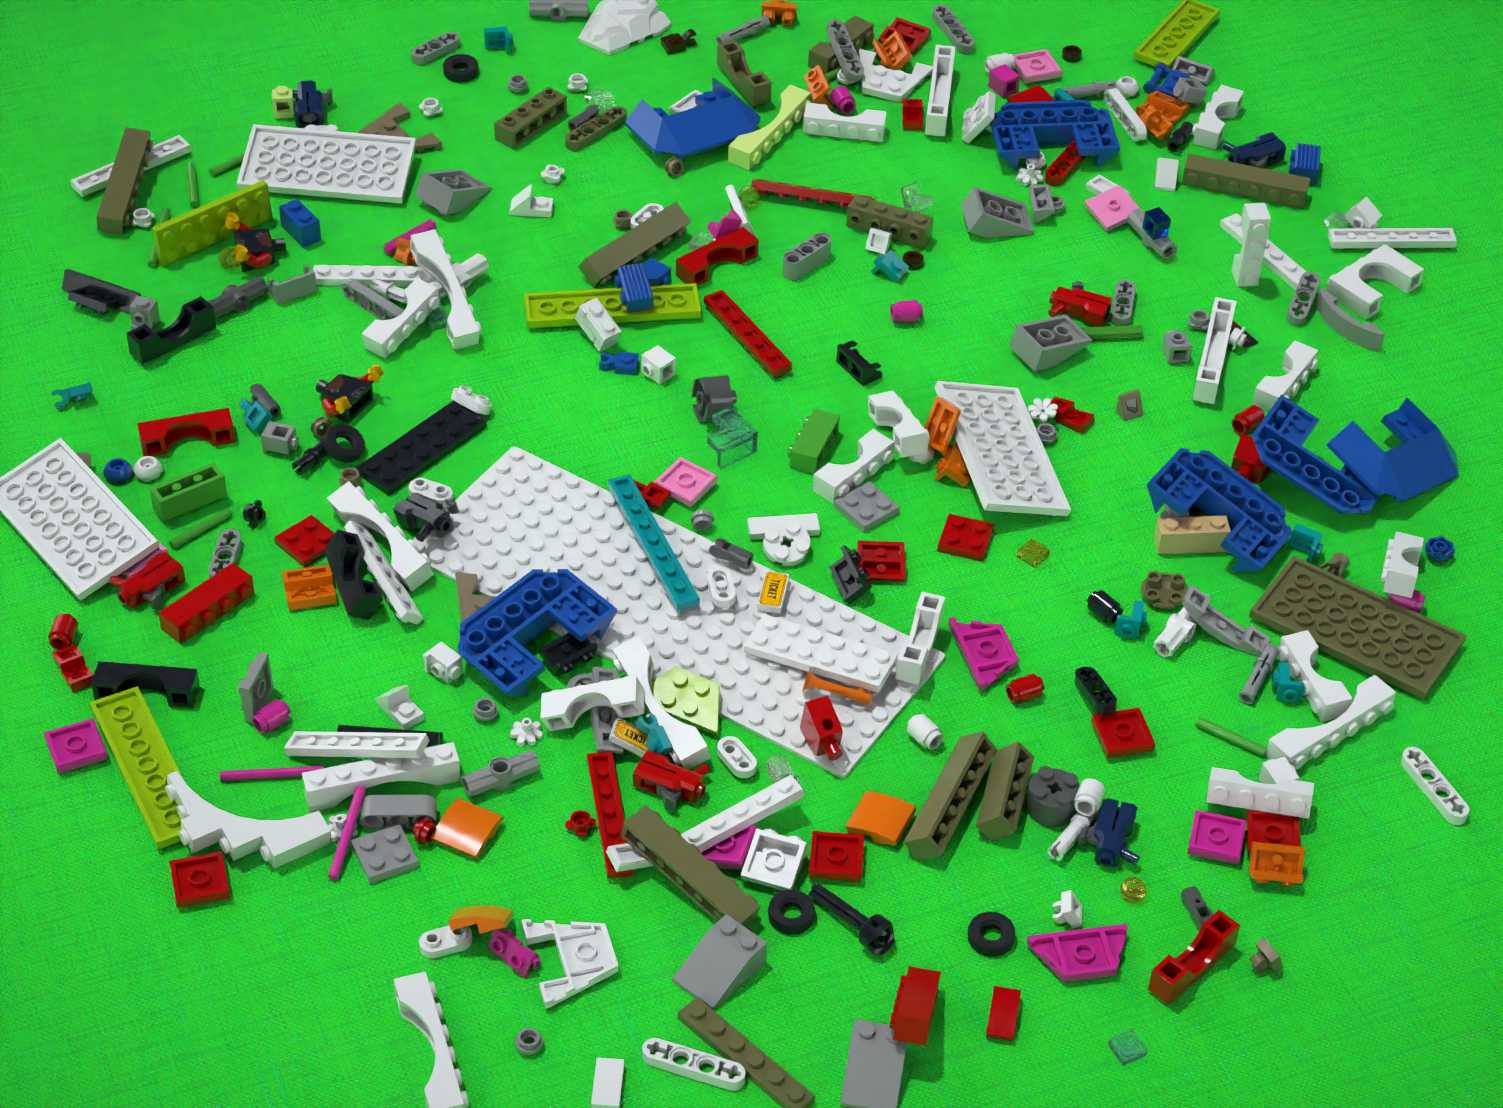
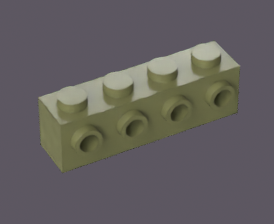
(530, 117)
(904, 224)
(1005, 791)

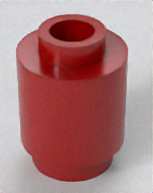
(1248, 419)
(63, 631)
(1025, 688)

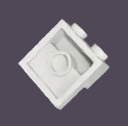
(774, 859)

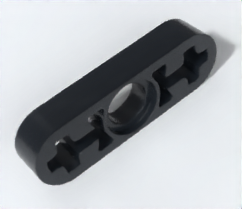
(1087, 682)

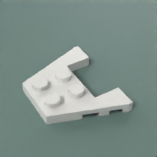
(889, 83)
(583, 952)

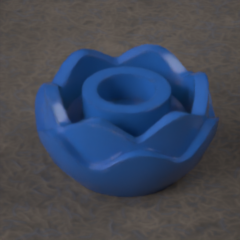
(117, 471)
(1439, 549)

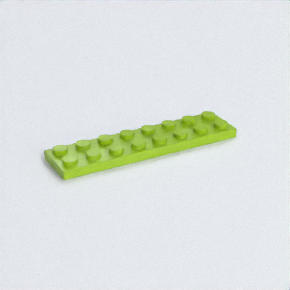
(561, 307)
(141, 760)

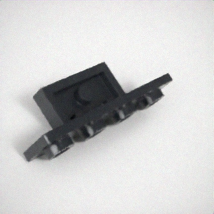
(97, 293)

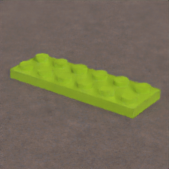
(1176, 33)
(207, 223)

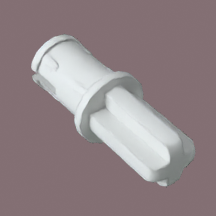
(389, 290)

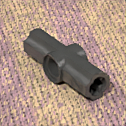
(238, 297)

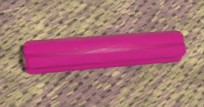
(391, 246)

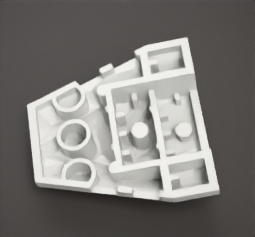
(620, 22)

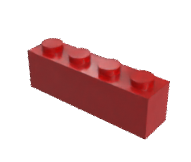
(206, 603)
(915, 1005)

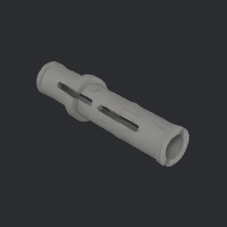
(749, 28)
(1093, 89)
(1268, 657)

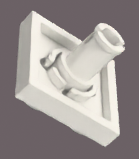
(979, 117)

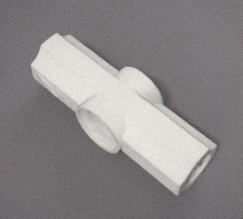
(467, 272)
(1177, 630)

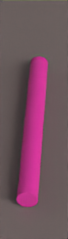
(269, 773)
(346, 833)

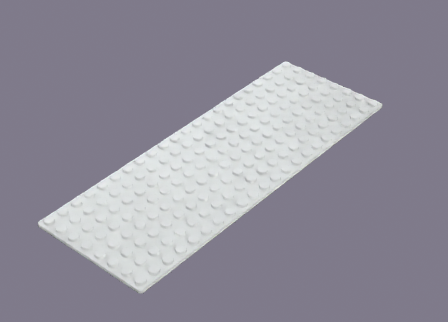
(548, 519)

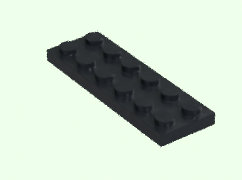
(421, 447)

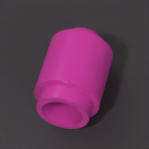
(843, 100)
(906, 311)
(1414, 603)
(271, 716)

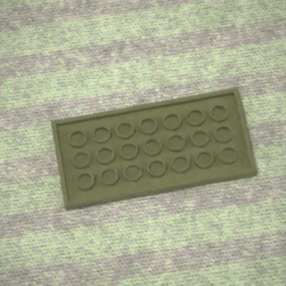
(1359, 626)

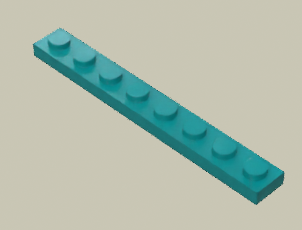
(653, 543)

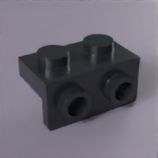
(850, 575)
(566, 652)

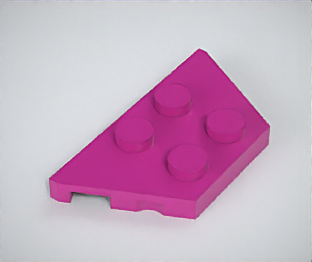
(984, 650)
(1081, 952)

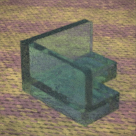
(734, 440)

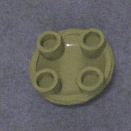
(1164, 589)

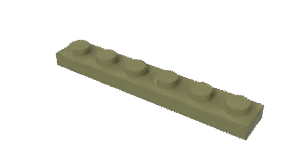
(737, 1048)

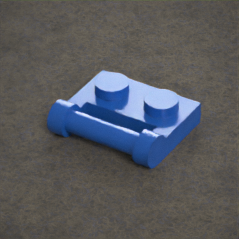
(1169, 83)

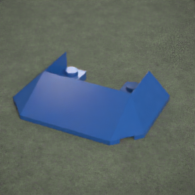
(715, 122)
(1027, 125)
(1280, 448)
(1407, 470)
(1219, 490)
(500, 630)

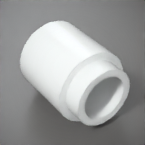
(998, 60)
(925, 731)
(1089, 797)

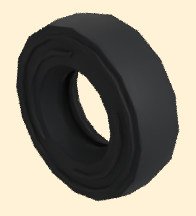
(460, 75)
(349, 433)
(791, 925)
(991, 947)

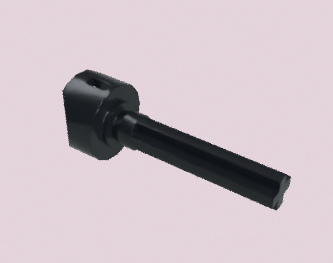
(870, 928)

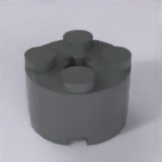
(712, 396)
(1052, 796)

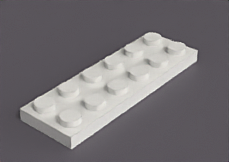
(823, 652)

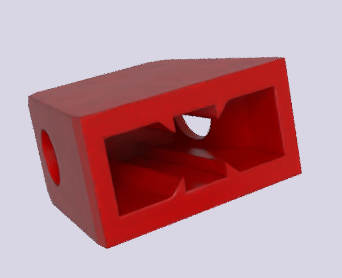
(1247, 461)
(822, 728)

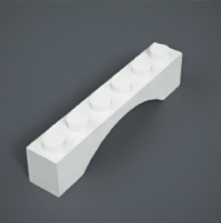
(940, 90)
(430, 255)
(1214, 350)
(408, 564)
(687, 743)
(1300, 745)
(332, 785)
(417, 1005)

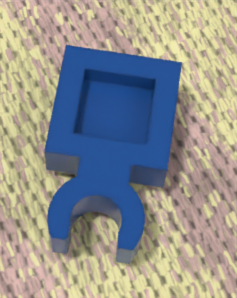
(621, 363)

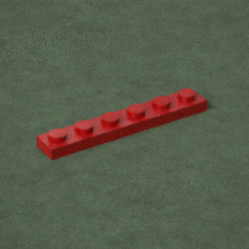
(804, 192)
(748, 333)
(607, 806)

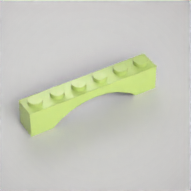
(751, 147)

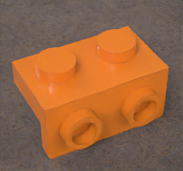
(893, 51)
(818, 86)
(953, 466)
(1276, 863)

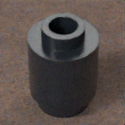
(1104, 606)

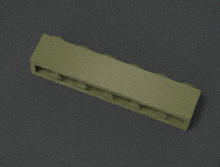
(124, 181)
(1245, 181)
(635, 244)
(950, 796)
(688, 868)

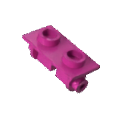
(510, 950)

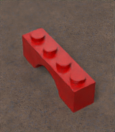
(735, 247)
(161, 434)
(1176, 974)

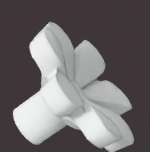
(1029, 176)
(1042, 410)
(527, 732)
(336, 826)

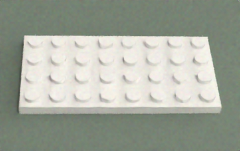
(328, 163)
(1003, 450)
(72, 519)

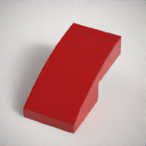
(912, 114)
(1071, 417)
(653, 494)
(73, 667)
(1003, 1013)

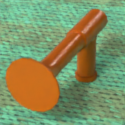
(857, 695)

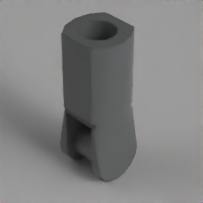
(588, 114)
(262, 396)
(731, 553)
(1196, 906)

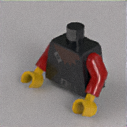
(253, 246)
(348, 395)

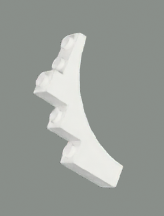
(239, 836)

